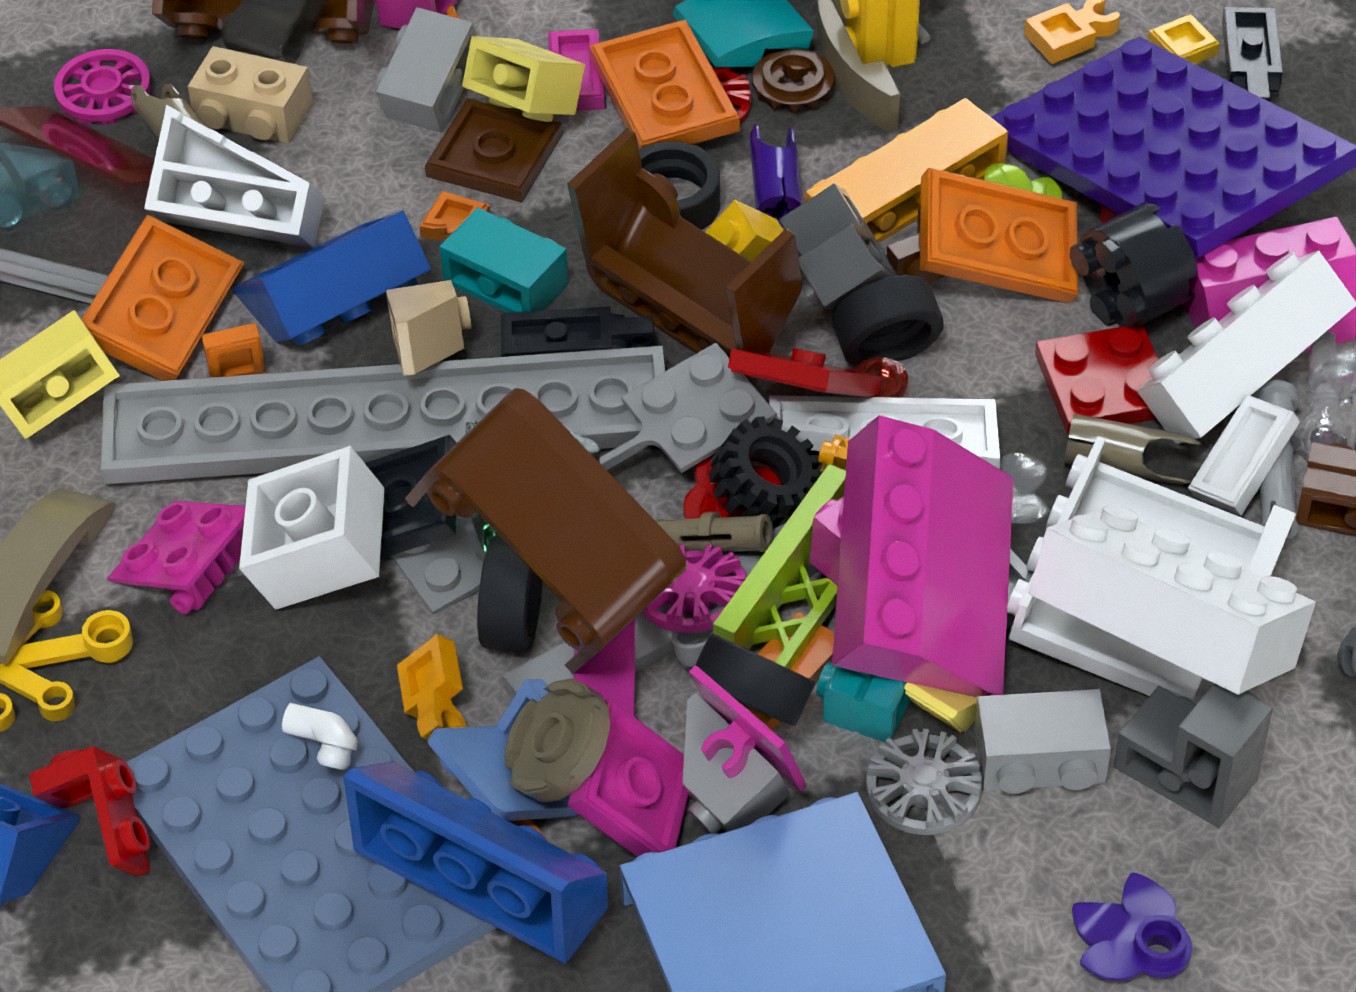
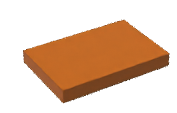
(664, 86)
(997, 235)
(161, 299)

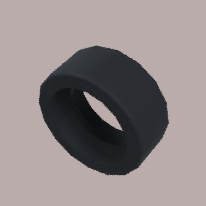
(689, 163)
(888, 320)
(507, 599)
(755, 679)

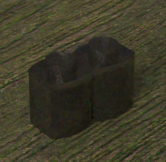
(272, 27)

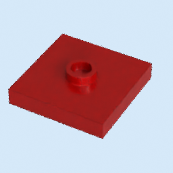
(804, 370)

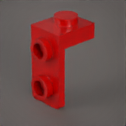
(109, 780)

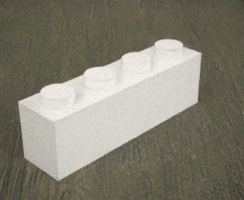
(1246, 346)

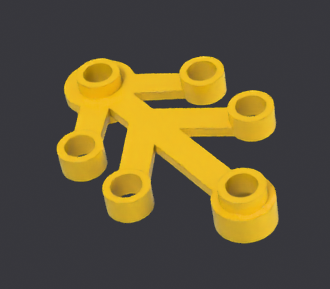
(96, 630)

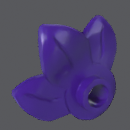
(1124, 932)

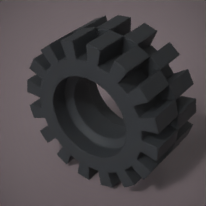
(774, 449)

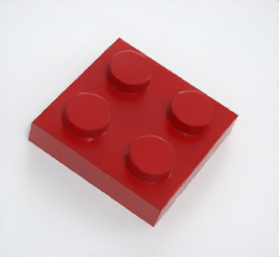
(1098, 374)

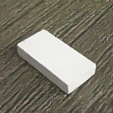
(1243, 455)

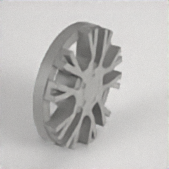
(924, 782)

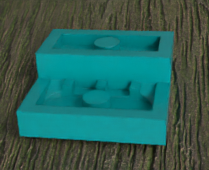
(740, 30)

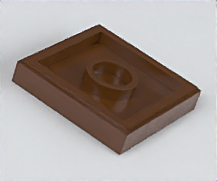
(493, 150)

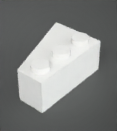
(224, 188)

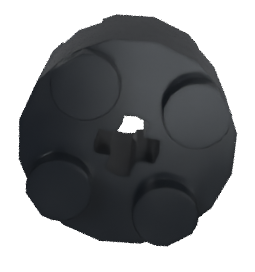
(1135, 267)

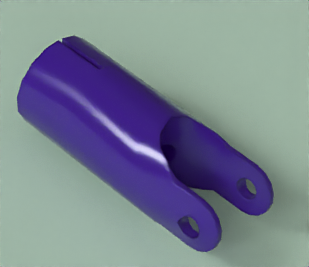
(775, 175)

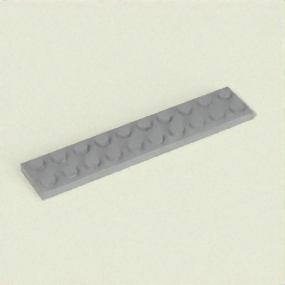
(294, 416)

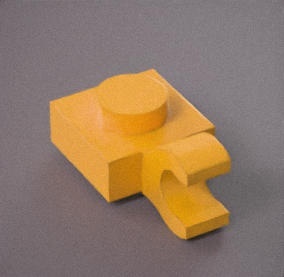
(429, 682)

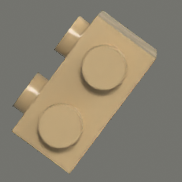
(250, 94)

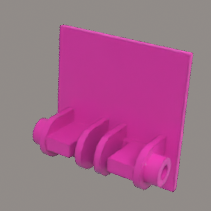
(185, 552)

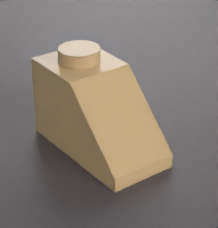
(427, 324)

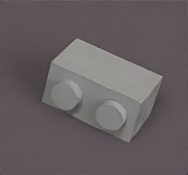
(426, 70)
(1042, 740)

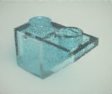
(33, 182)

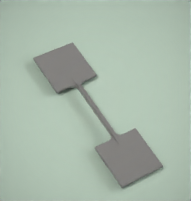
(680, 411)

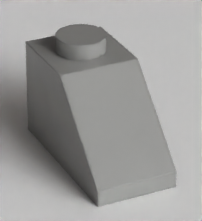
(720, 800)

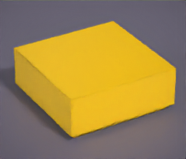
(1185, 39)

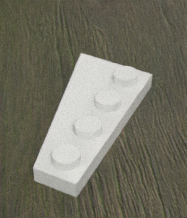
(964, 421)

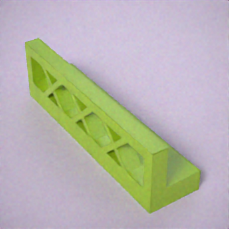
(775, 580)

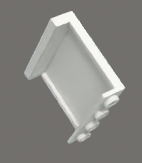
(1209, 529)

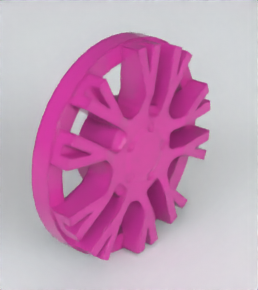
(100, 85)
(698, 590)

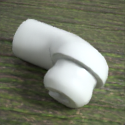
(323, 727)

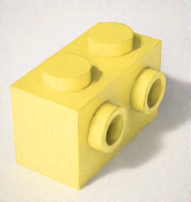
(523, 77)
(52, 374)

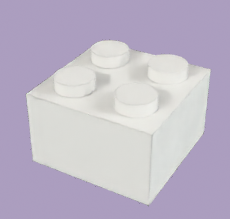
(312, 528)

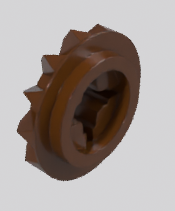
(798, 66)

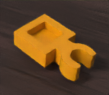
(1068, 32)

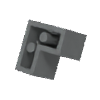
(835, 247)
(1198, 752)

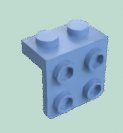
(478, 762)

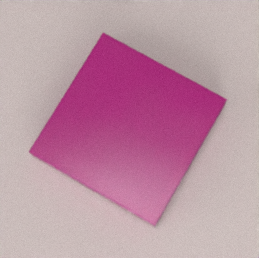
(635, 788)

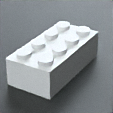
(1172, 597)

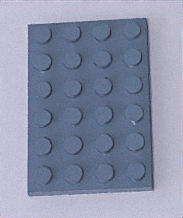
(272, 849)

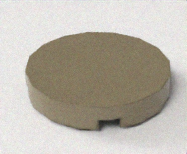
(557, 740)

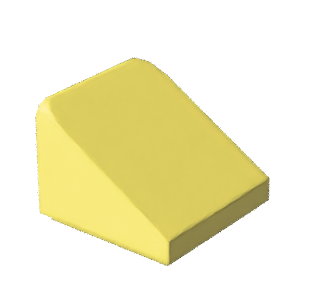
(949, 707)

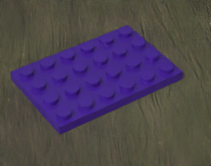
(1173, 138)

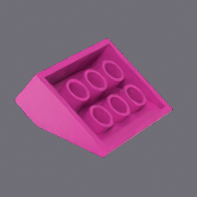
(923, 561)

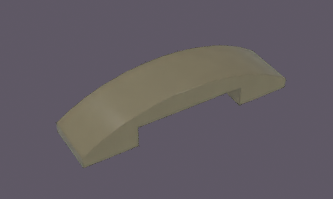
(863, 86)
(36, 552)

